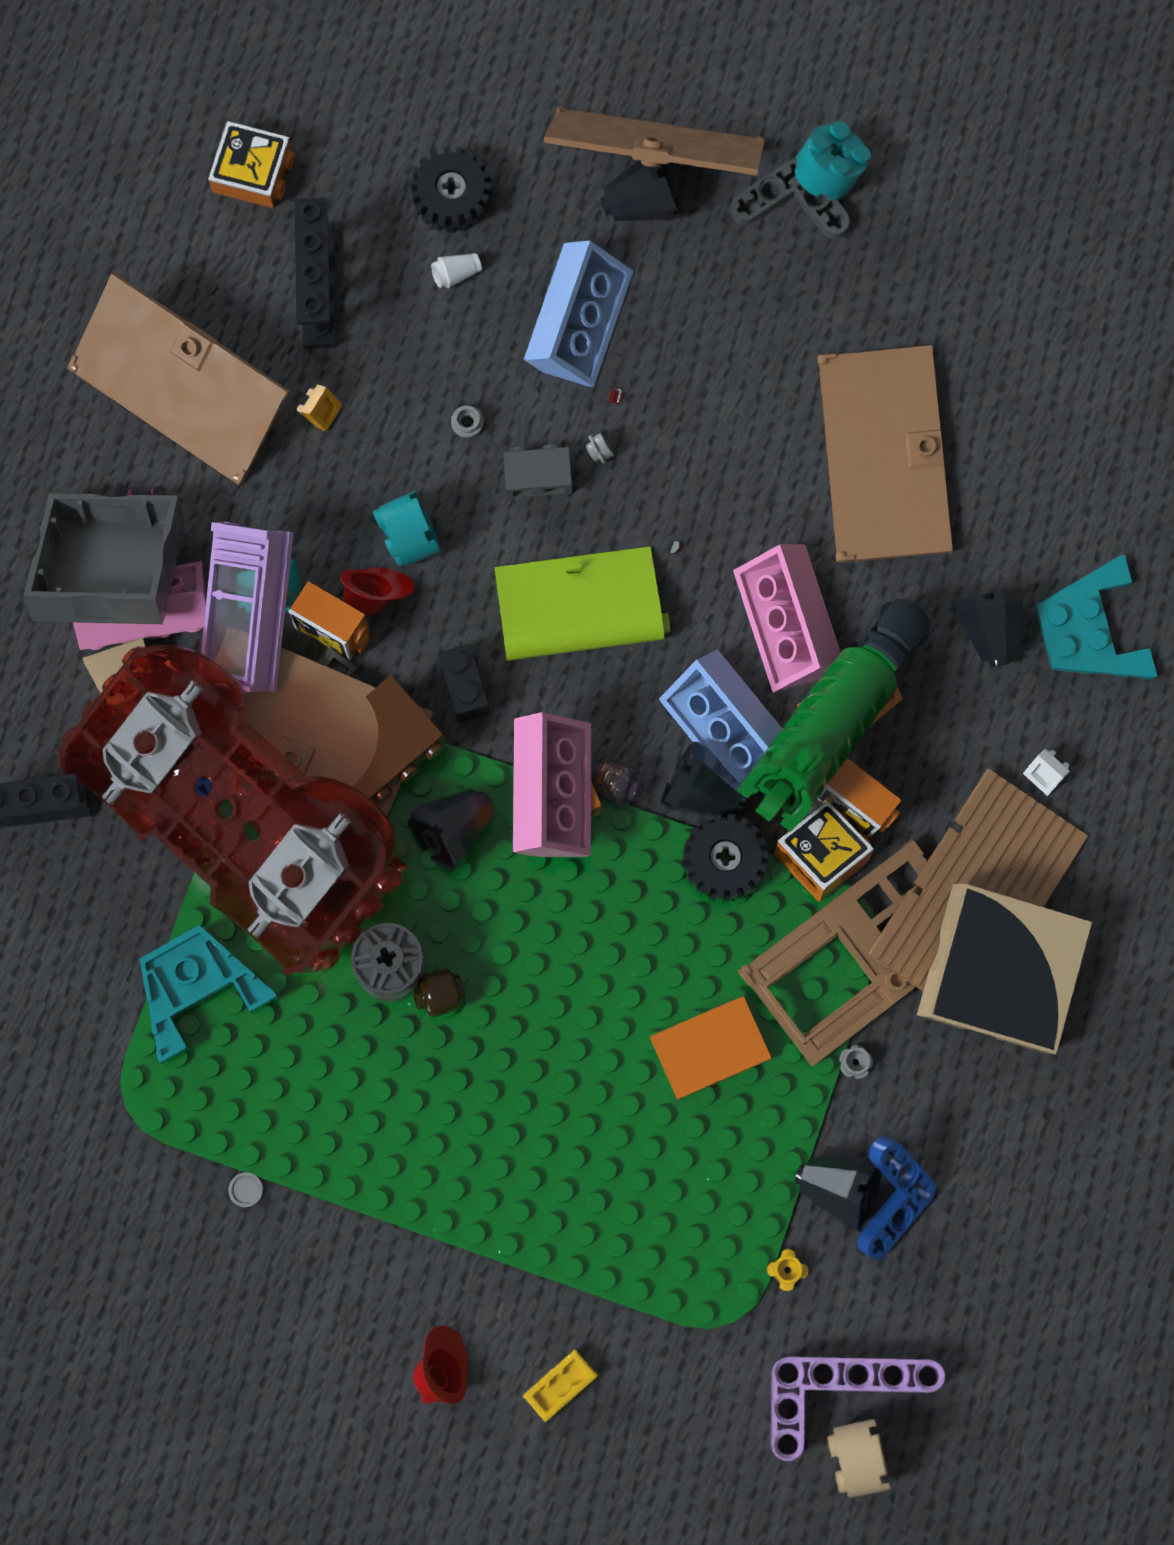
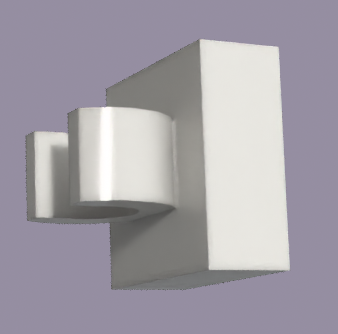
(1046, 771)

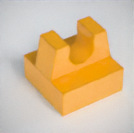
(320, 407)

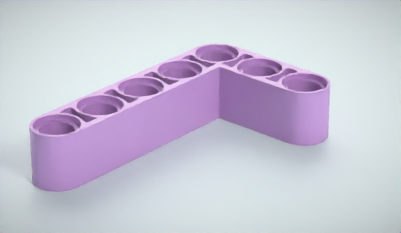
(839, 1382)

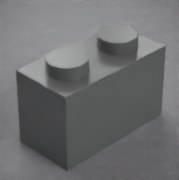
(537, 471)

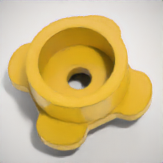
(777, 1268)

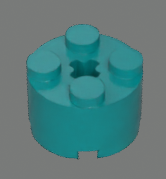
(831, 161)
(407, 529)

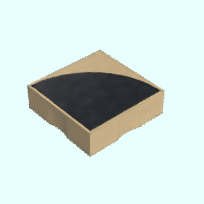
(1004, 968)

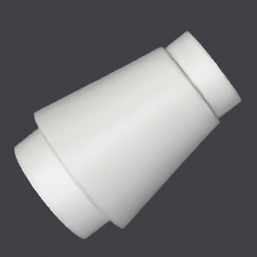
(454, 269)

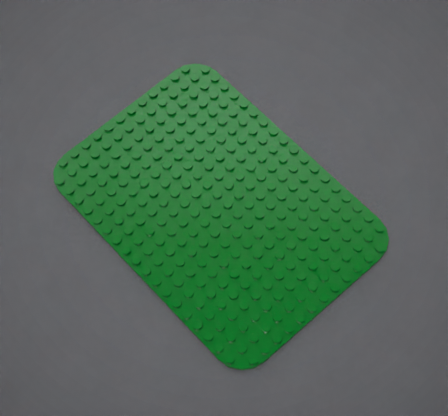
(539, 1104)

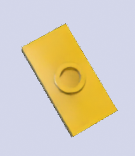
(560, 1385)

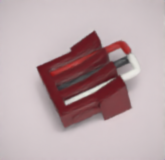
(615, 397)

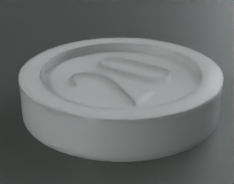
(245, 1189)

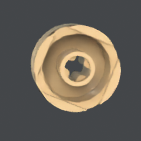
(859, 1458)

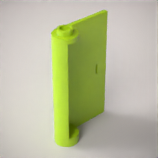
(580, 603)

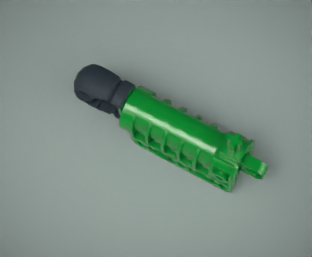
(835, 715)

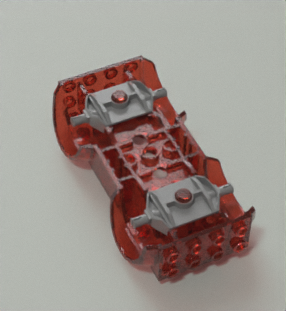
(321, 842)

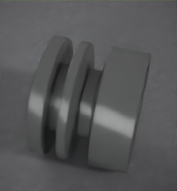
(386, 982)

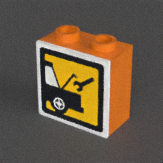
(251, 165)
(330, 621)
(861, 799)
(823, 851)

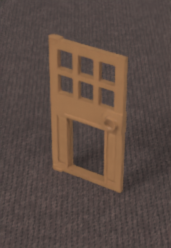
(858, 933)

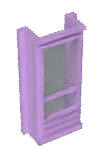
(247, 603)

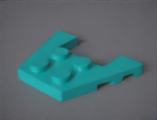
(1078, 630)
(188, 973)

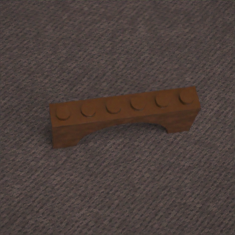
(403, 742)

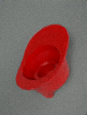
(373, 588)
(443, 1368)

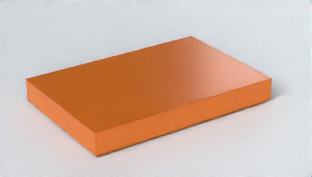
(710, 1048)

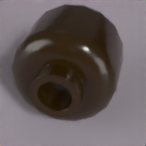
(439, 993)

